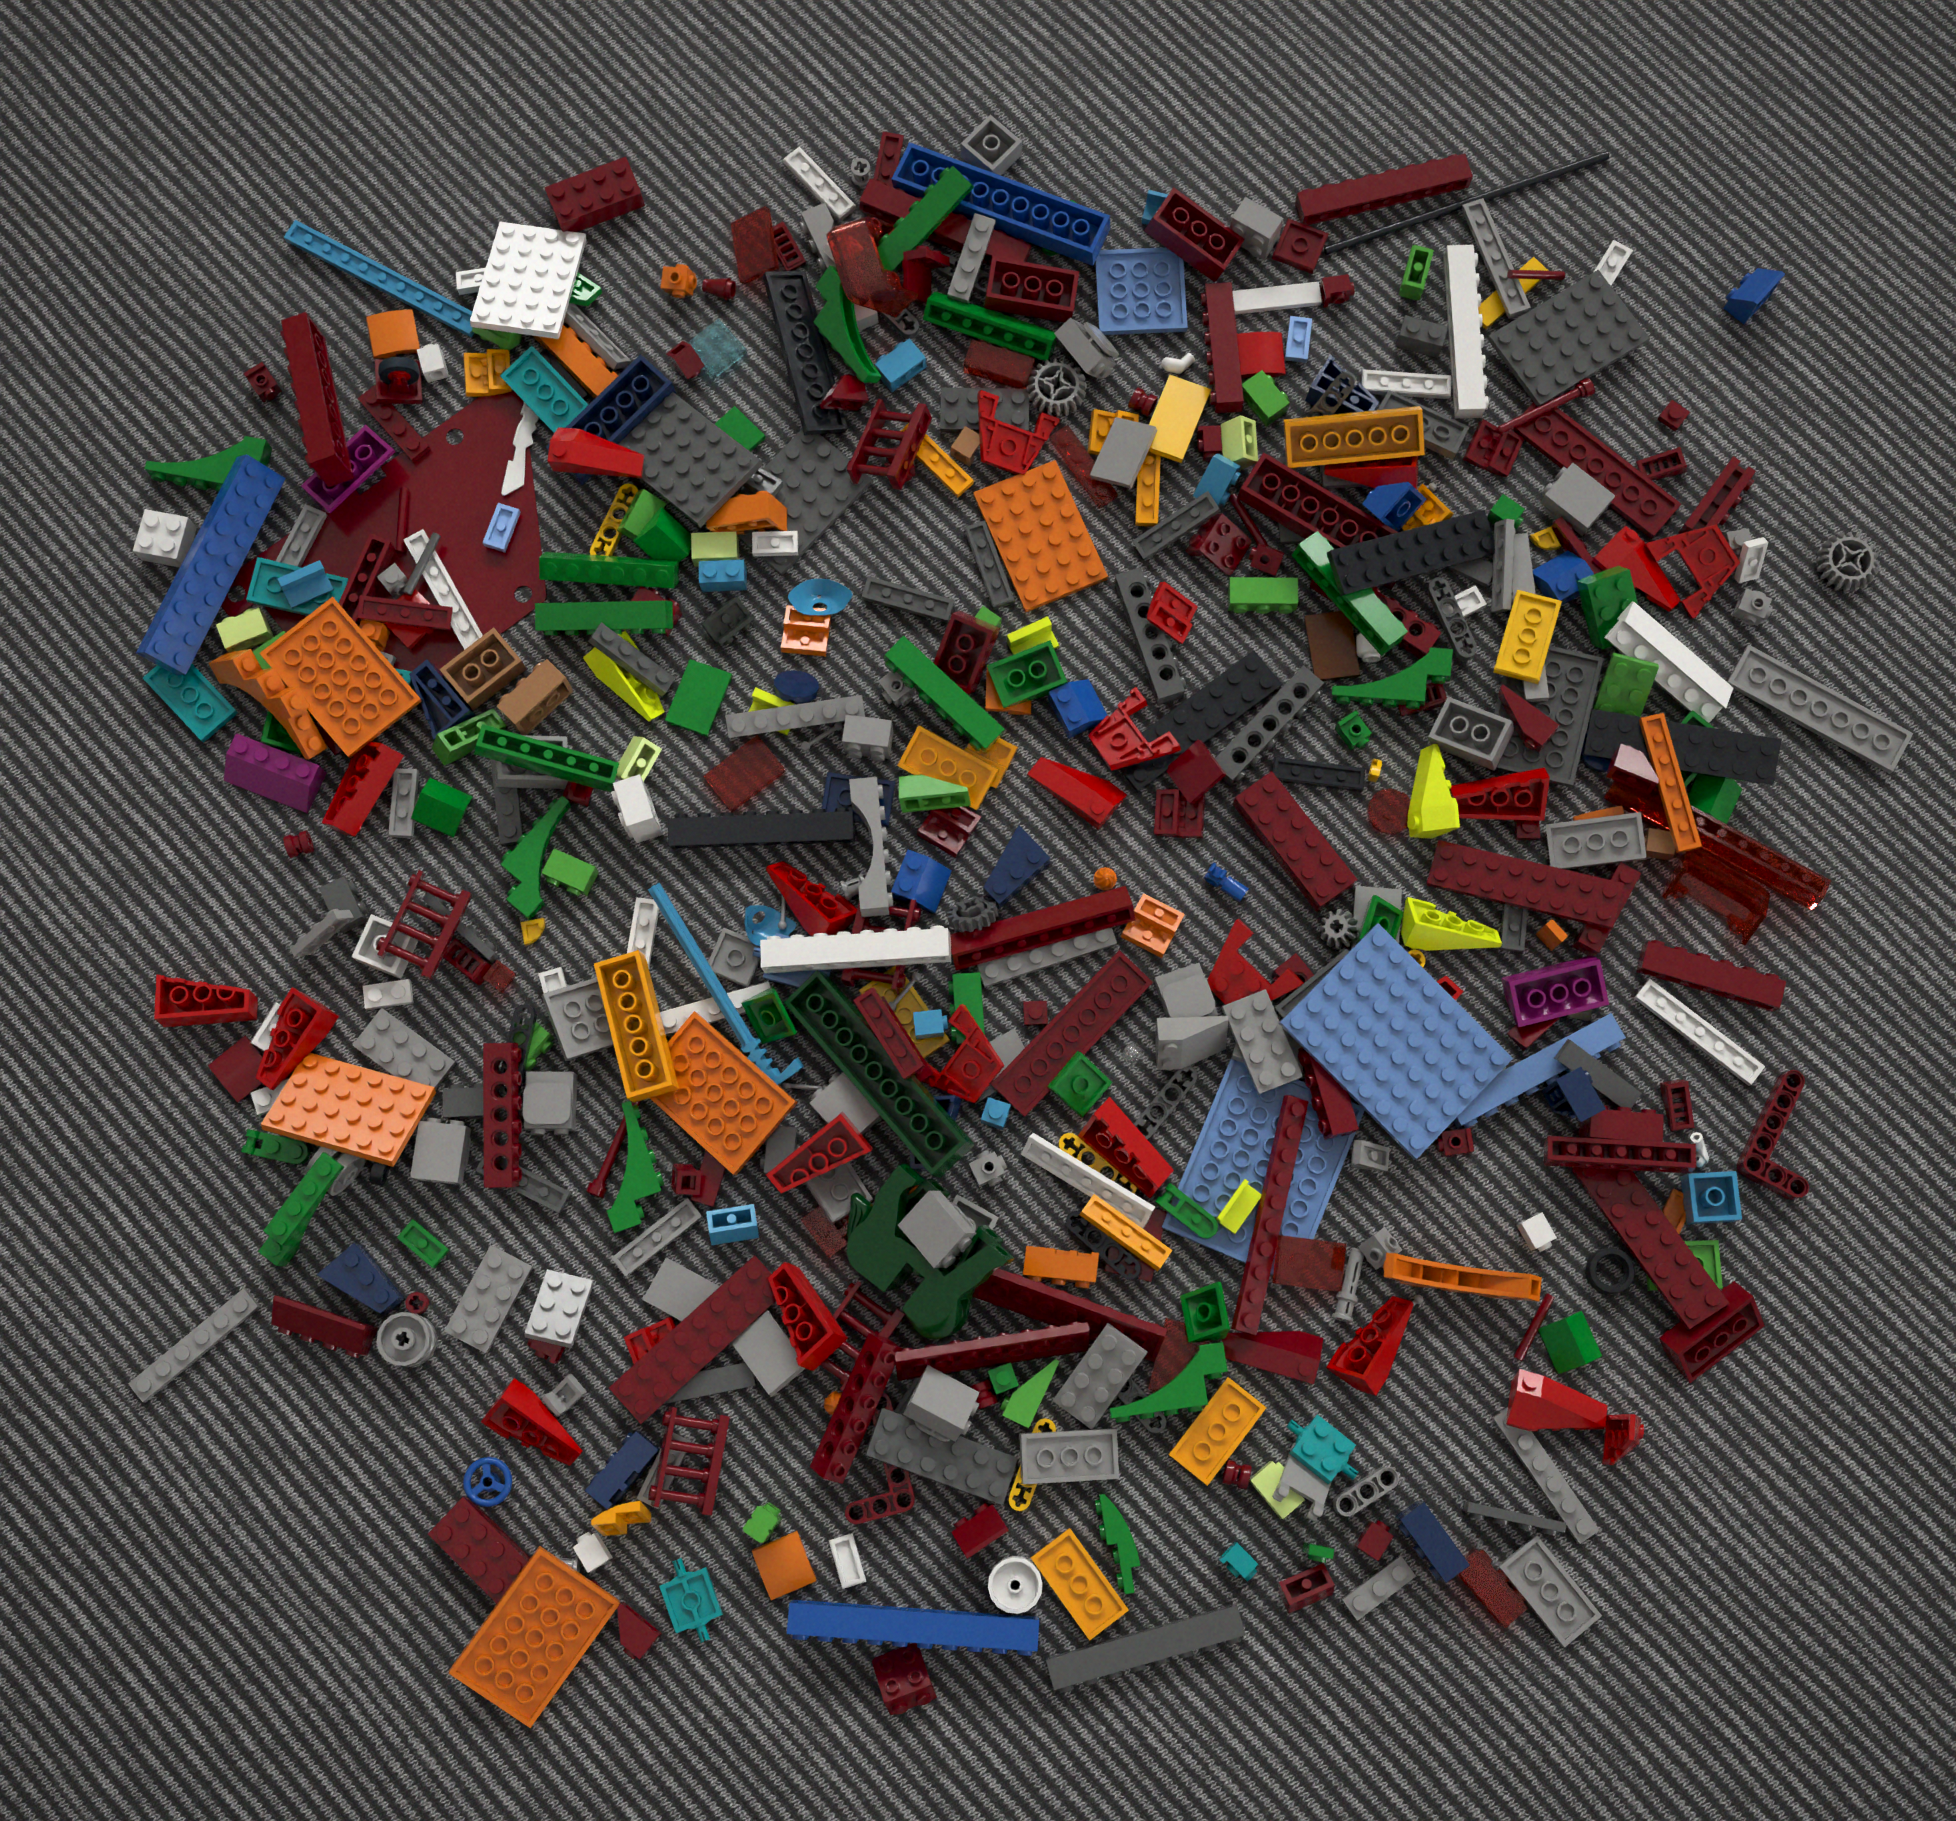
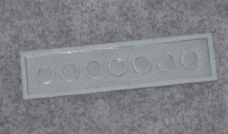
(1819, 709)

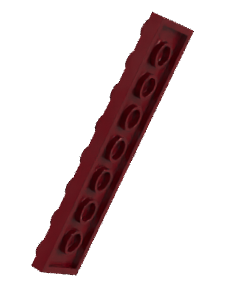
(1568, 442)
(1525, 884)
(1071, 1030)
(1653, 1243)
(1061, 1308)
(695, 1340)
(993, 1351)

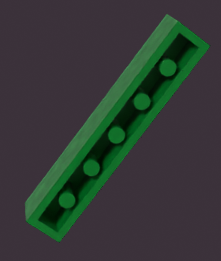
(923, 217)
(990, 326)
(609, 570)
(1361, 608)
(615, 615)
(944, 694)
(546, 758)

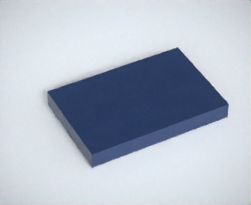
(838, 795)

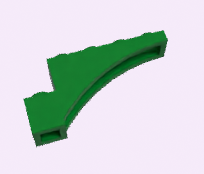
(840, 327)
(211, 470)
(1402, 688)
(527, 859)
(639, 1175)
(293, 1217)
(1183, 1391)

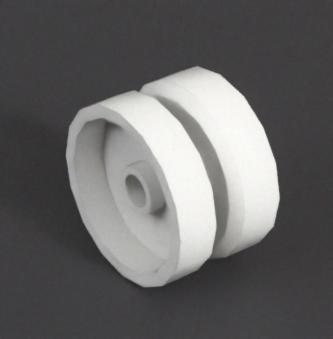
(1029, 1589)

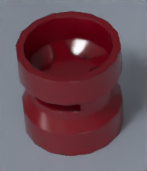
(1142, 401)
(298, 844)
(985, 1397)
(1231, 1472)

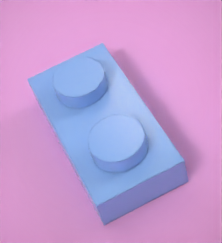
(1298, 339)
(501, 527)

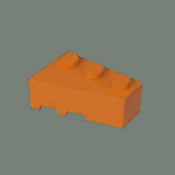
(749, 512)
(1060, 1266)

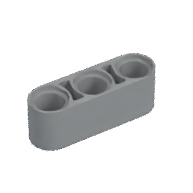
(1377, 1490)

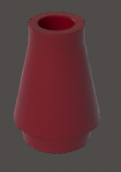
(721, 287)

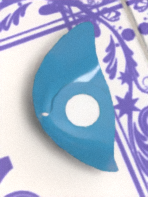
(832, 594)
(768, 926)

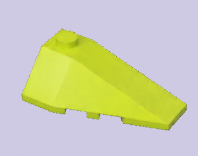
(624, 684)
(1431, 805)
(1433, 930)

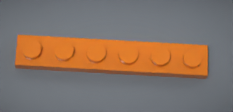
(1670, 783)

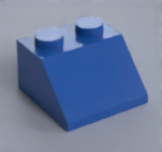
(1752, 293)
(1394, 503)
(1559, 576)
(1076, 707)
(921, 880)

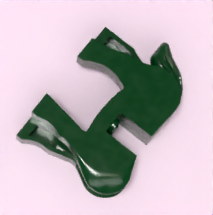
(888, 1257)

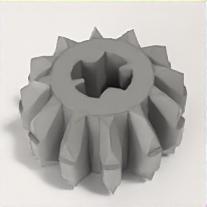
(1343, 919)

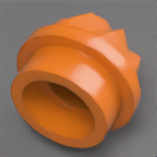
(1105, 879)
(831, 1402)

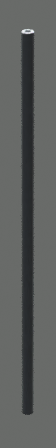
(1447, 209)

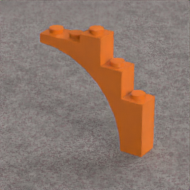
(266, 686)
(1462, 1279)

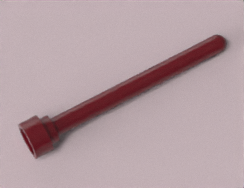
(1584, 389)
(598, 1185)

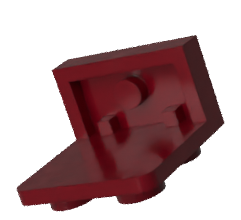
(917, 270)
(1220, 543)
(903, 1679)

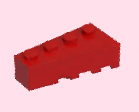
(1504, 797)

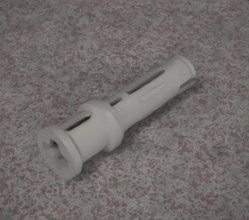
(1347, 1296)

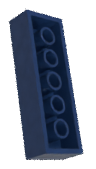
(623, 404)

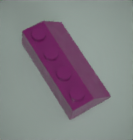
(366, 455)
(272, 773)
(1555, 990)

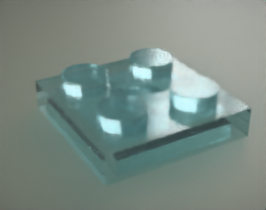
(717, 348)

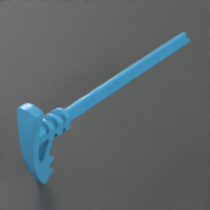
(748, 1043)

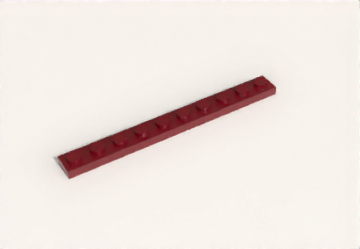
(1269, 1215)

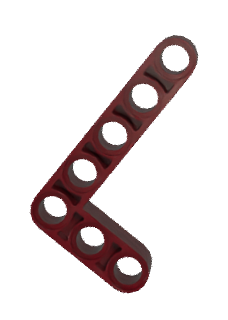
(1770, 1138)
(891, 1497)

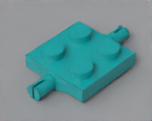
(1322, 1449)
(691, 1600)

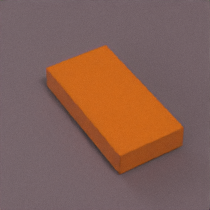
(1551, 935)
(1674, 1210)

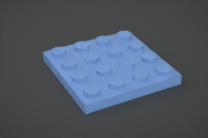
(1140, 291)

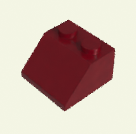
(979, 1530)

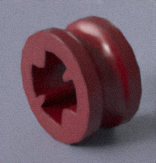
(422, 1297)

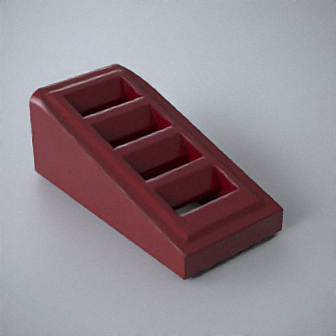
(782, 234)
(1676, 453)
(1441, 699)
(476, 971)
(1684, 1094)

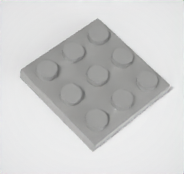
(578, 1018)

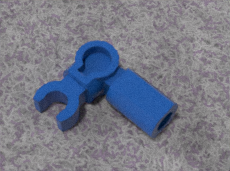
(1216, 877)

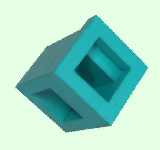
(1239, 1562)

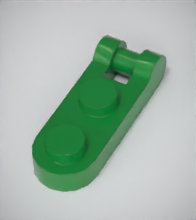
(276, 1148)
(1188, 1213)

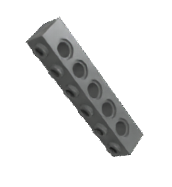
(1302, 681)
(1163, 690)

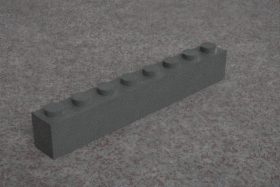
(1144, 1647)

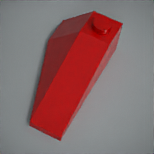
(1630, 552)
(1083, 793)
(1370, 1354)
(1546, 1404)

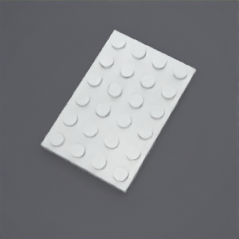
(528, 280)

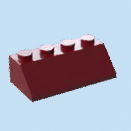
(323, 1326)
(1715, 1337)

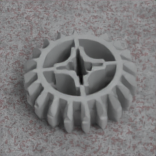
(1073, 394)
(1847, 549)

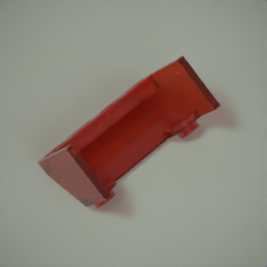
(861, 267)
(1720, 889)

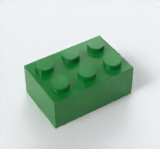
(1603, 601)

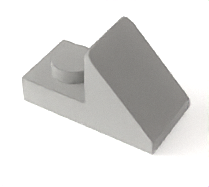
(1369, 1156)

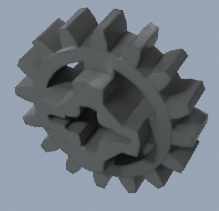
(972, 914)

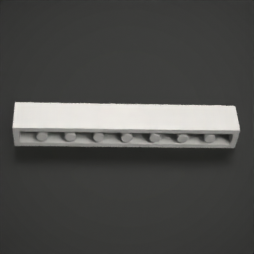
(1464, 331)
(855, 950)

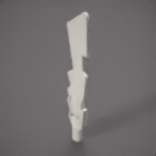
(523, 438)

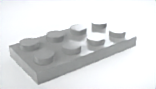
(1596, 841)
(1262, 1042)
(403, 1051)
(488, 1299)
(1099, 1376)
(1069, 1456)
(1549, 1591)

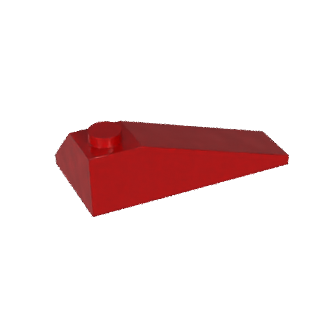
(586, 453)
(1377, 472)
(810, 902)
(298, 1031)
(526, 1418)
(1621, 1436)

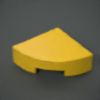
(1545, 539)
(1374, 771)
(532, 930)

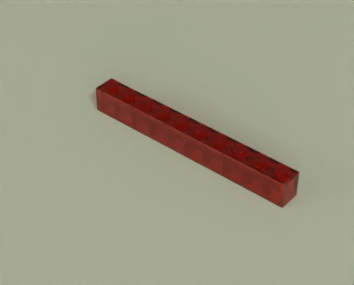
(1731, 847)

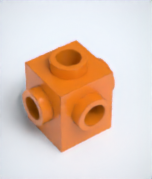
(678, 281)

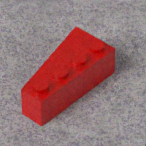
(361, 787)
(198, 1003)
(1125, 1148)
(824, 1151)
(808, 1320)

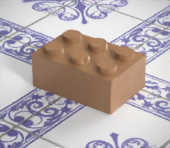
(483, 669)
(535, 697)

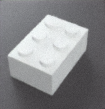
(636, 809)

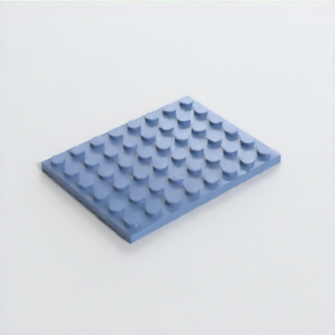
(1396, 1041)
(1238, 1147)

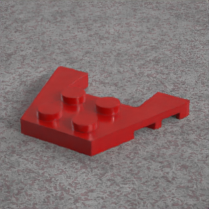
(1008, 445)
(1706, 557)
(1121, 741)
(1236, 978)
(972, 1065)

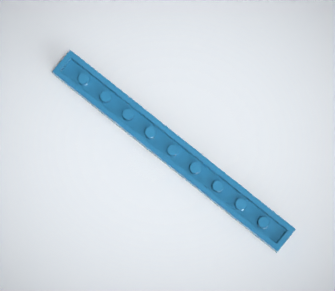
(380, 277)

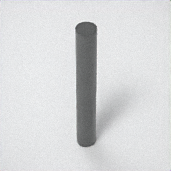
(422, 563)

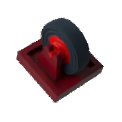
(398, 381)

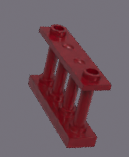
(903, 456)
(862, 923)
(438, 943)
(892, 1035)
(890, 1320)
(708, 1475)

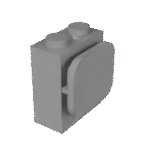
(1088, 347)
(1576, 498)
(1185, 993)
(845, 1097)
(550, 1102)
(441, 1151)
(938, 1229)
(941, 1405)

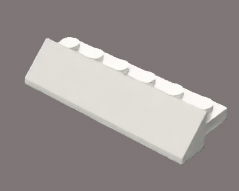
(1679, 671)

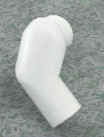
(1177, 365)
(1701, 1152)

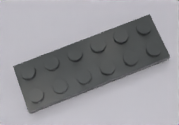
(956, 1464)

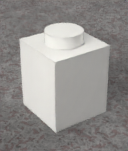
(432, 362)
(1537, 1232)
(592, 1551)

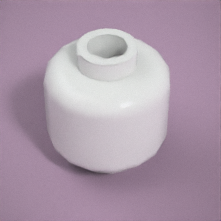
(1366, 650)

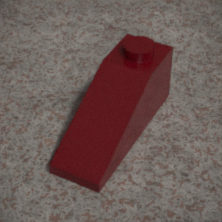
(1531, 724)

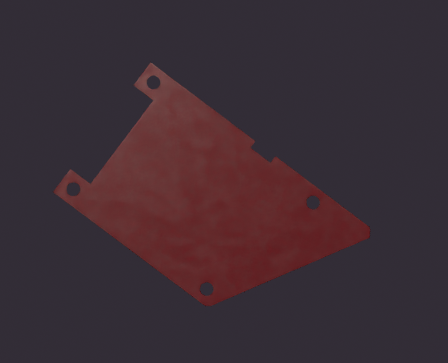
(451, 495)

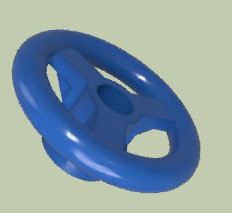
(486, 1463)

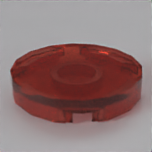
(1389, 811)

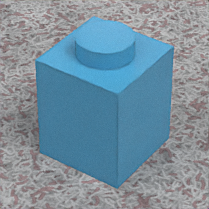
(929, 1024)
(995, 1113)

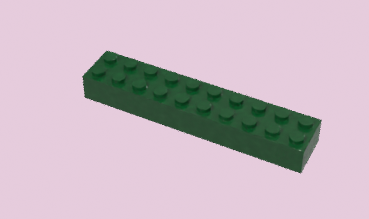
(862, 1058)

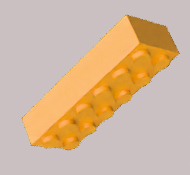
(1354, 437)
(636, 1026)

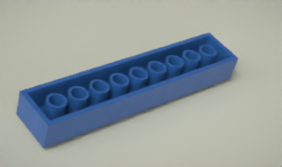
(1015, 206)
(211, 565)
(913, 1625)

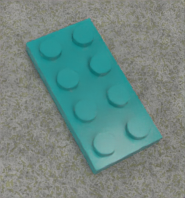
(544, 390)
(267, 592)
(192, 700)

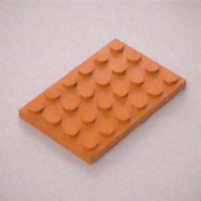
(1040, 536)
(341, 676)
(721, 1095)
(349, 1109)
(534, 1637)

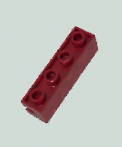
(1720, 497)
(1328, 1099)

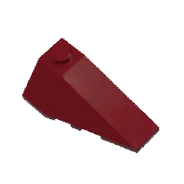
(1282, 1353)

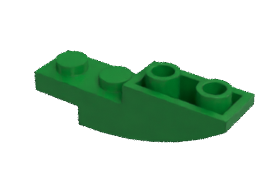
(1117, 1532)

